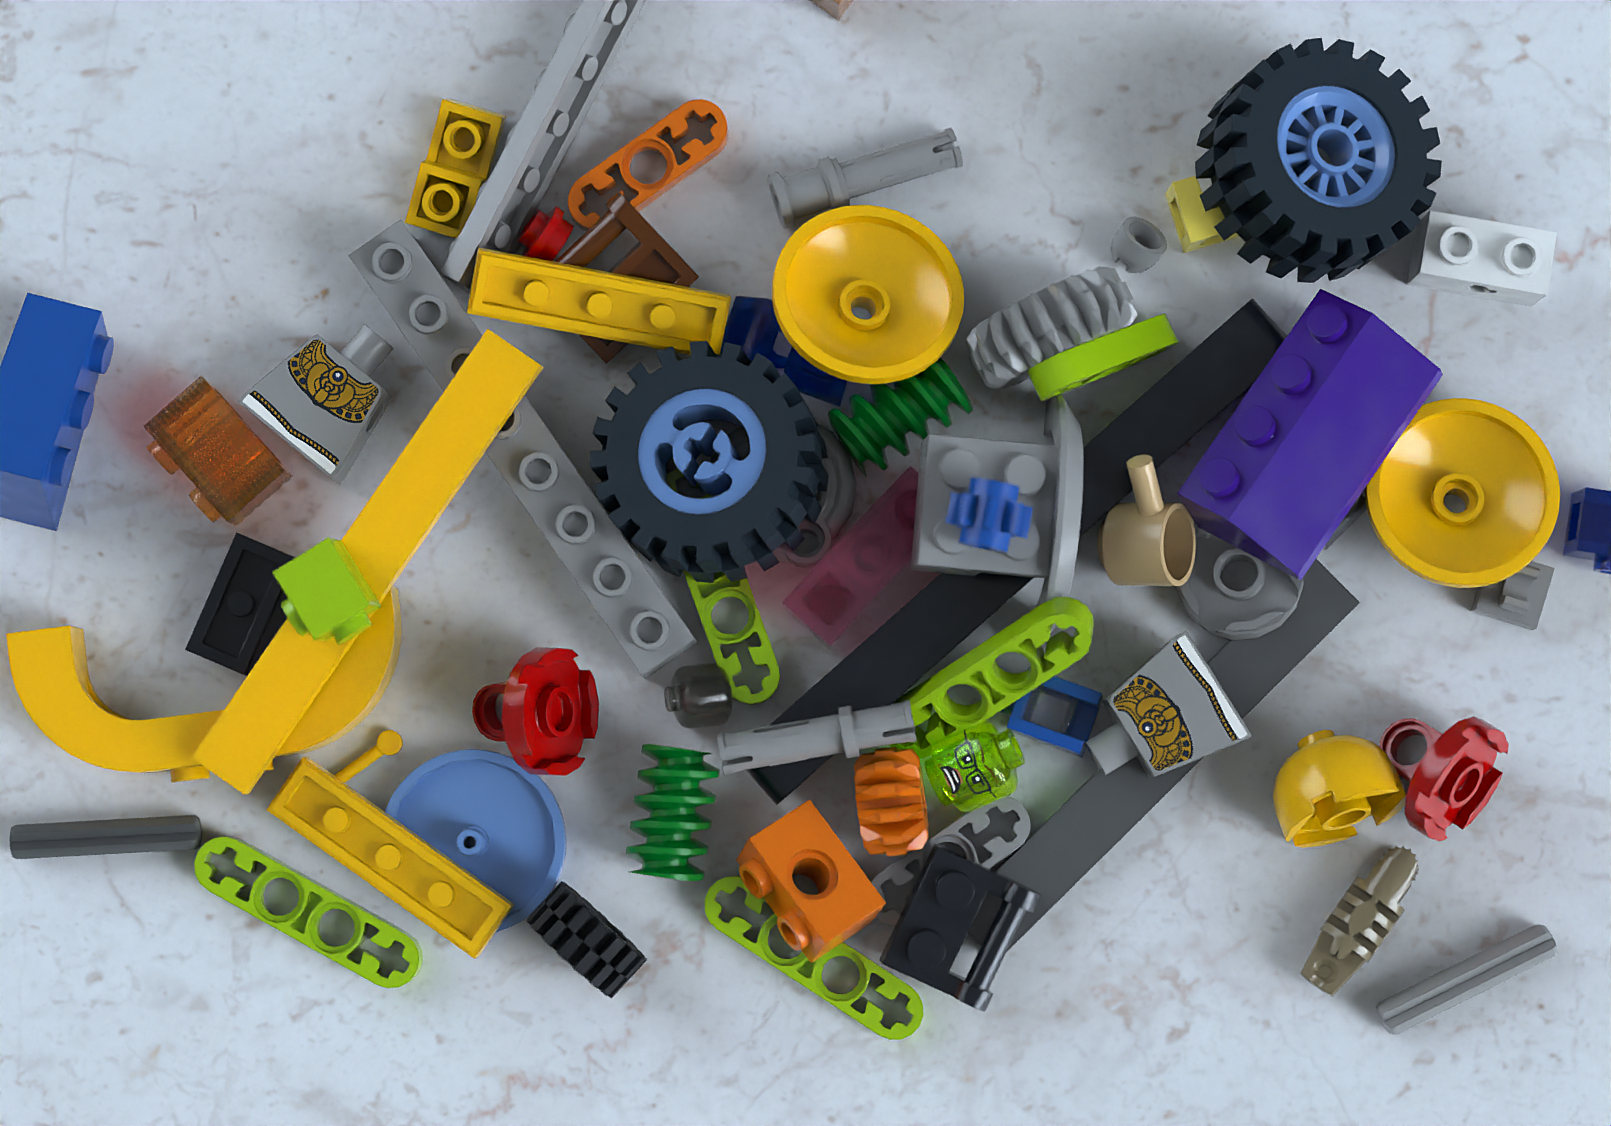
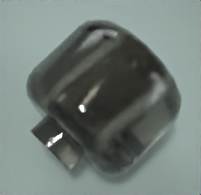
(699, 696)

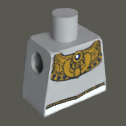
(325, 400)
(1167, 713)

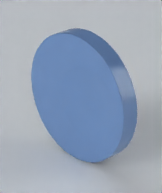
(488, 821)

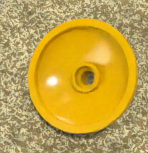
(874, 263)
(1490, 464)

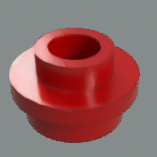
(545, 234)

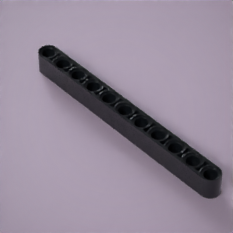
(959, 604)

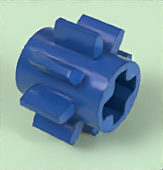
(989, 515)

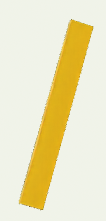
(381, 546)

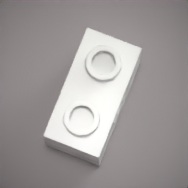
(1482, 258)

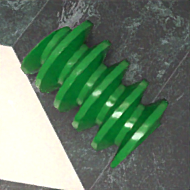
(897, 414)
(672, 813)

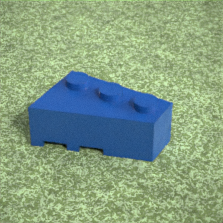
(47, 404)

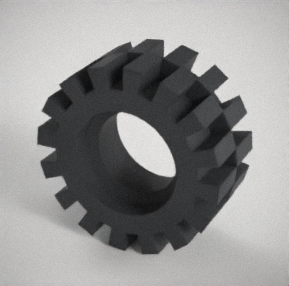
(586, 939)

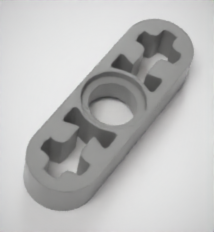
(978, 820)

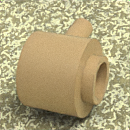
(1147, 539)

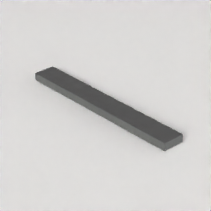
(1114, 803)

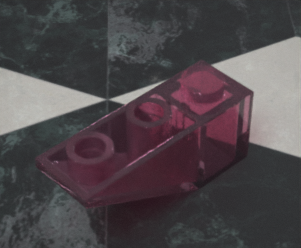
(858, 565)

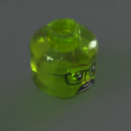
(974, 767)

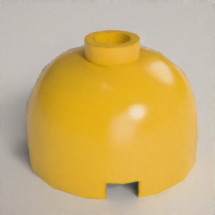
(1334, 786)

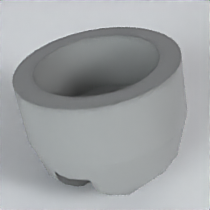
(1138, 244)

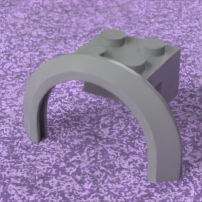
(1048, 482)

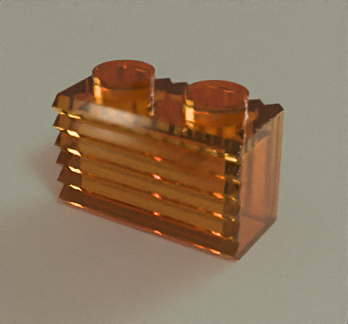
(216, 452)

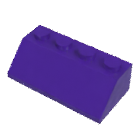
(1309, 435)

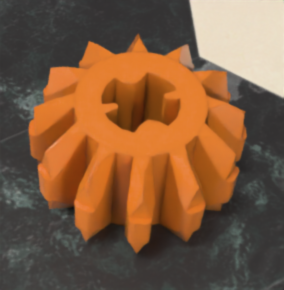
(891, 801)

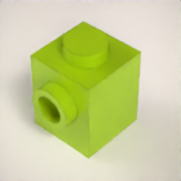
(326, 593)

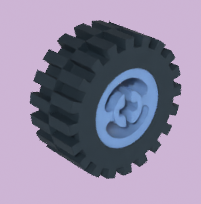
(758, 496)

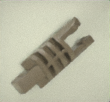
(1360, 921)

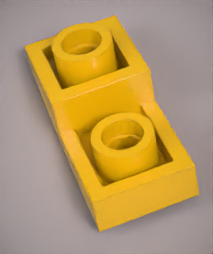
(455, 167)

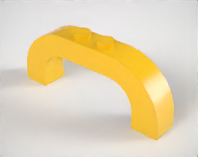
(60, 699)

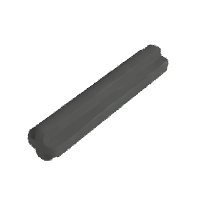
(105, 837)

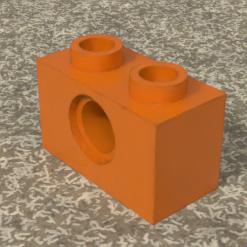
(809, 847)

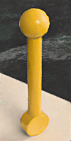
(388, 744)

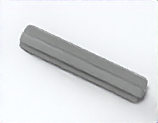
(1466, 979)

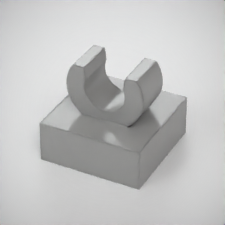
(1517, 598)

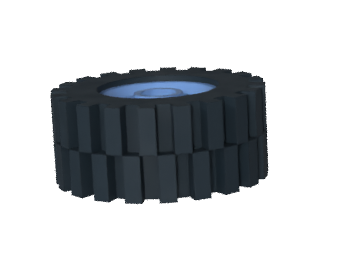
(1297, 203)

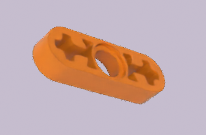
(694, 151)

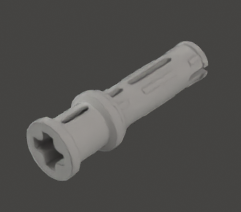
(835, 183)

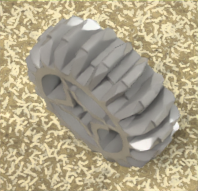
(1048, 324)

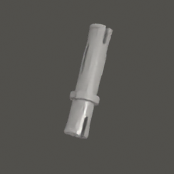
(817, 737)

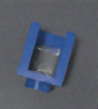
(1056, 714)

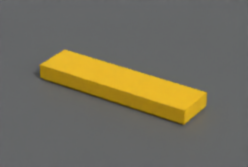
(596, 302)
(390, 857)

